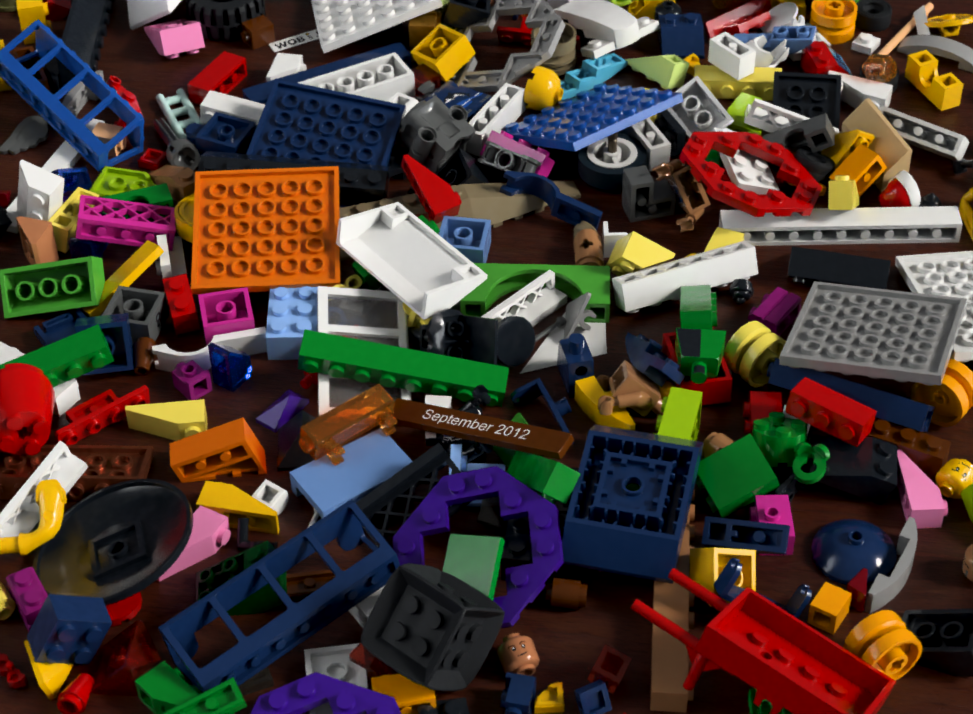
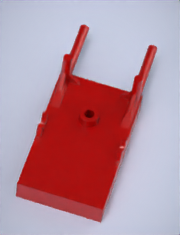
(775, 656)

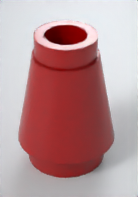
(76, 695)

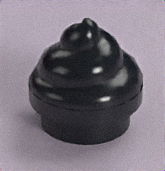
(930, 200)
(741, 291)

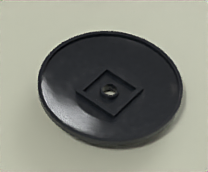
(140, 517)

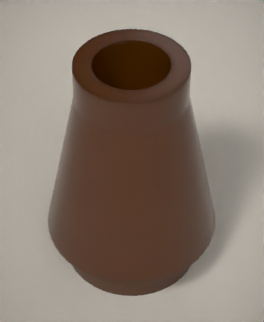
(143, 355)

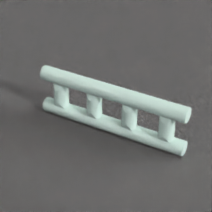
(171, 115)

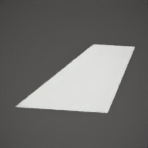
(548, 351)

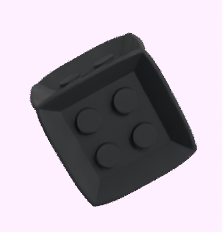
(432, 627)

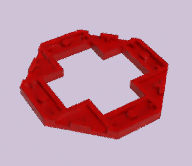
(775, 201)

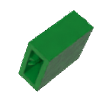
(735, 476)

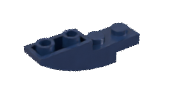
(650, 361)

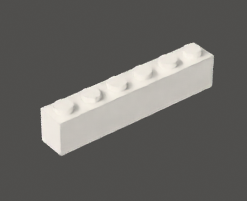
(664, 281)

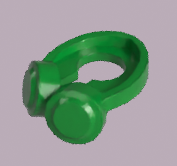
(803, 452)

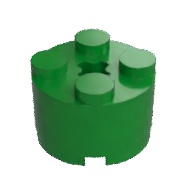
(778, 437)

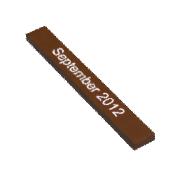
(482, 429)

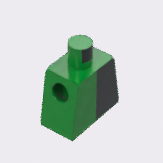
(699, 352)

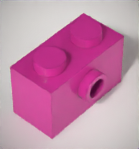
(774, 510)

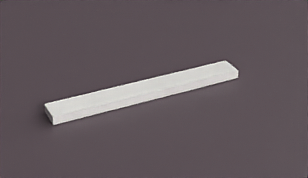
(63, 158)

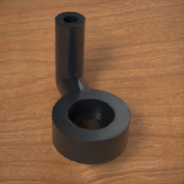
(242, 536)

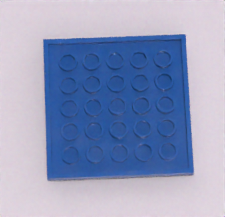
(592, 116)

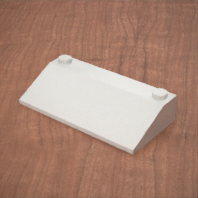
(409, 258)

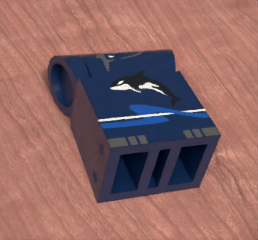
(468, 98)

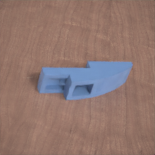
(797, 37)

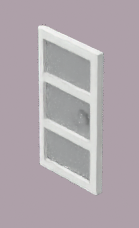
(363, 316)

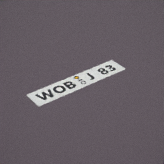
(294, 40)

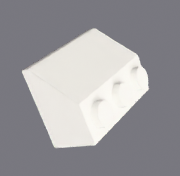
(146, 11)
(38, 192)

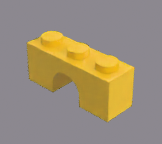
(941, 90)

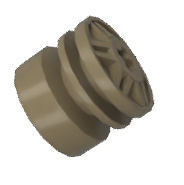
(564, 54)

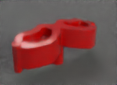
(14, 676)

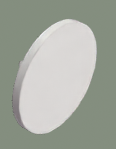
(780, 16)

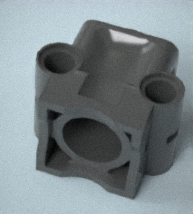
(435, 132)

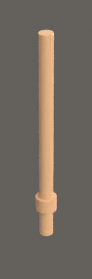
(903, 32)

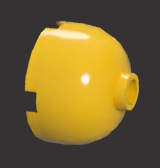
(543, 89)

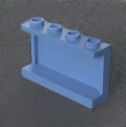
(365, 467)

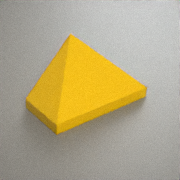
(49, 675)

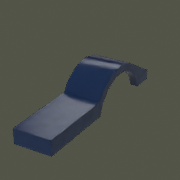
(561, 205)

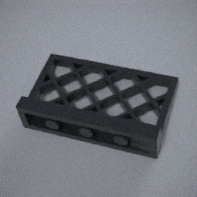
(405, 482)

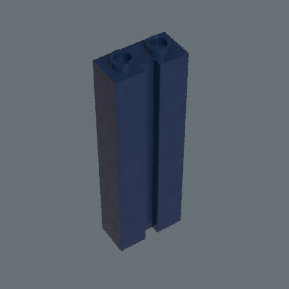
(888, 405)

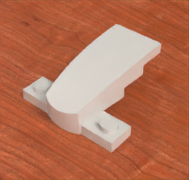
(606, 23)

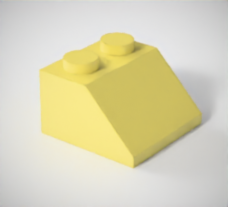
(636, 253)

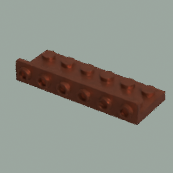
(105, 465)

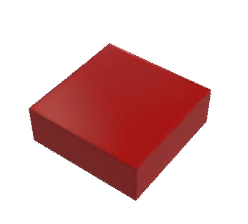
(152, 159)

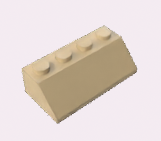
(887, 141)

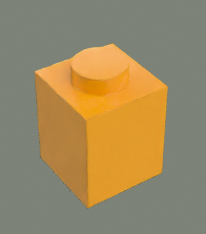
(829, 608)

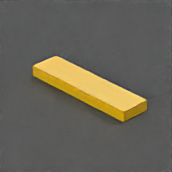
(125, 275)

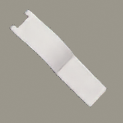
(248, 341)

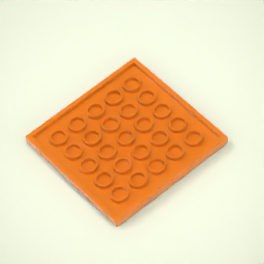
(265, 229)

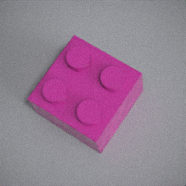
(225, 312)

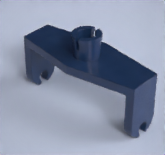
(535, 389)
(727, 590)

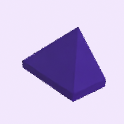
(282, 410)

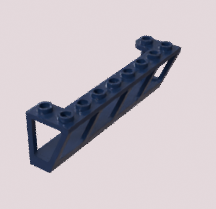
(301, 618)

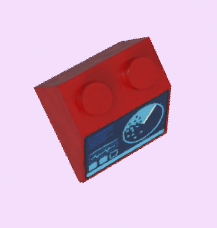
(820, 58)

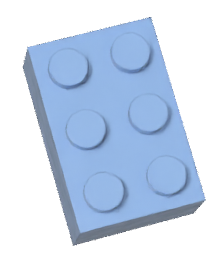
(287, 318)

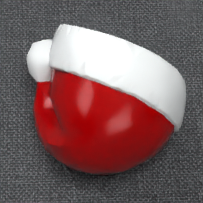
(901, 192)

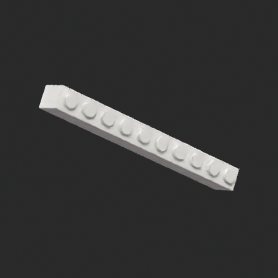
(853, 226)

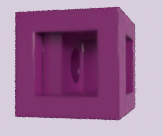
(189, 374)

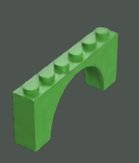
(569, 279)

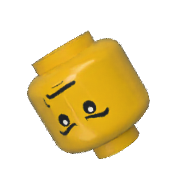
(954, 477)

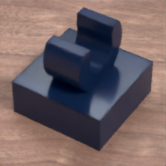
(593, 698)

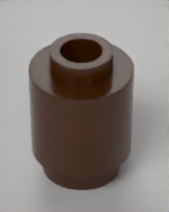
(566, 593)

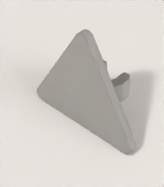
(576, 314)

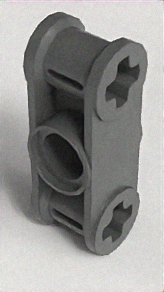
(498, 157)

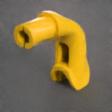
(51, 499)

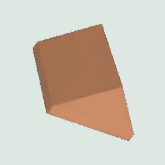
(37, 240)

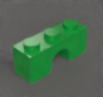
(153, 195)

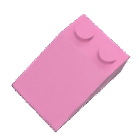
(176, 37)

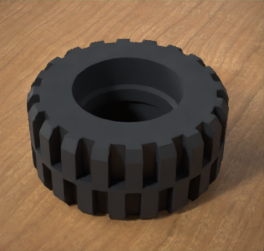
(223, 17)

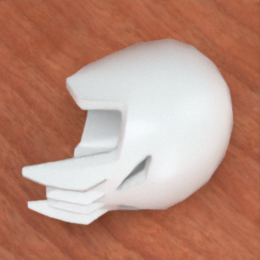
(765, 58)

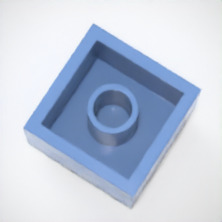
(468, 236)

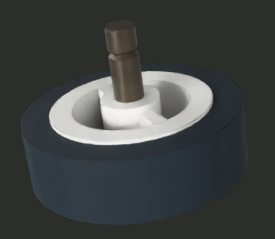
(604, 161)

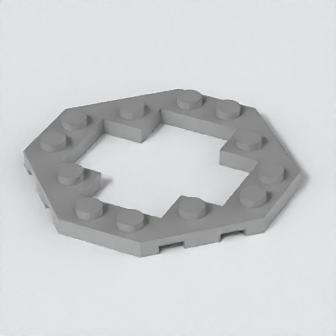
(540, 16)

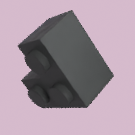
(645, 198)

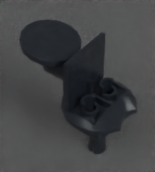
(476, 337)

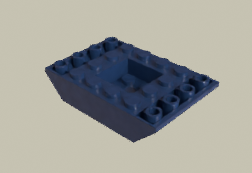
(627, 529)

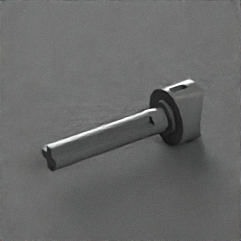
(179, 151)

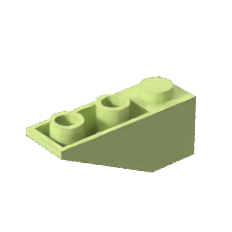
(664, 69)

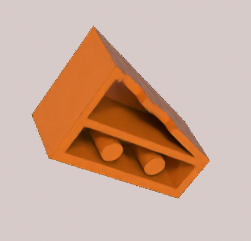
(218, 452)

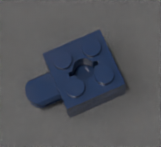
(222, 134)

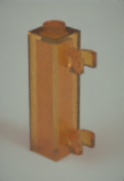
(346, 422)

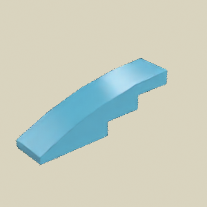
(591, 73)

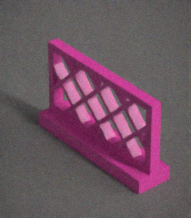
(118, 229)

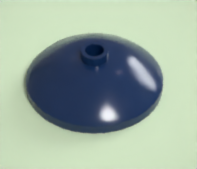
(850, 545)

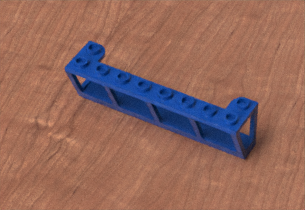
(55, 113)

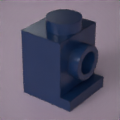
(518, 694)

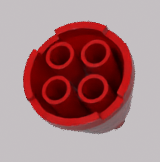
(25, 409)

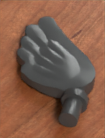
(26, 135)

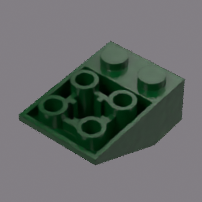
(219, 573)

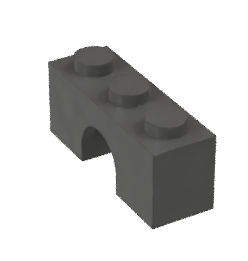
(813, 132)

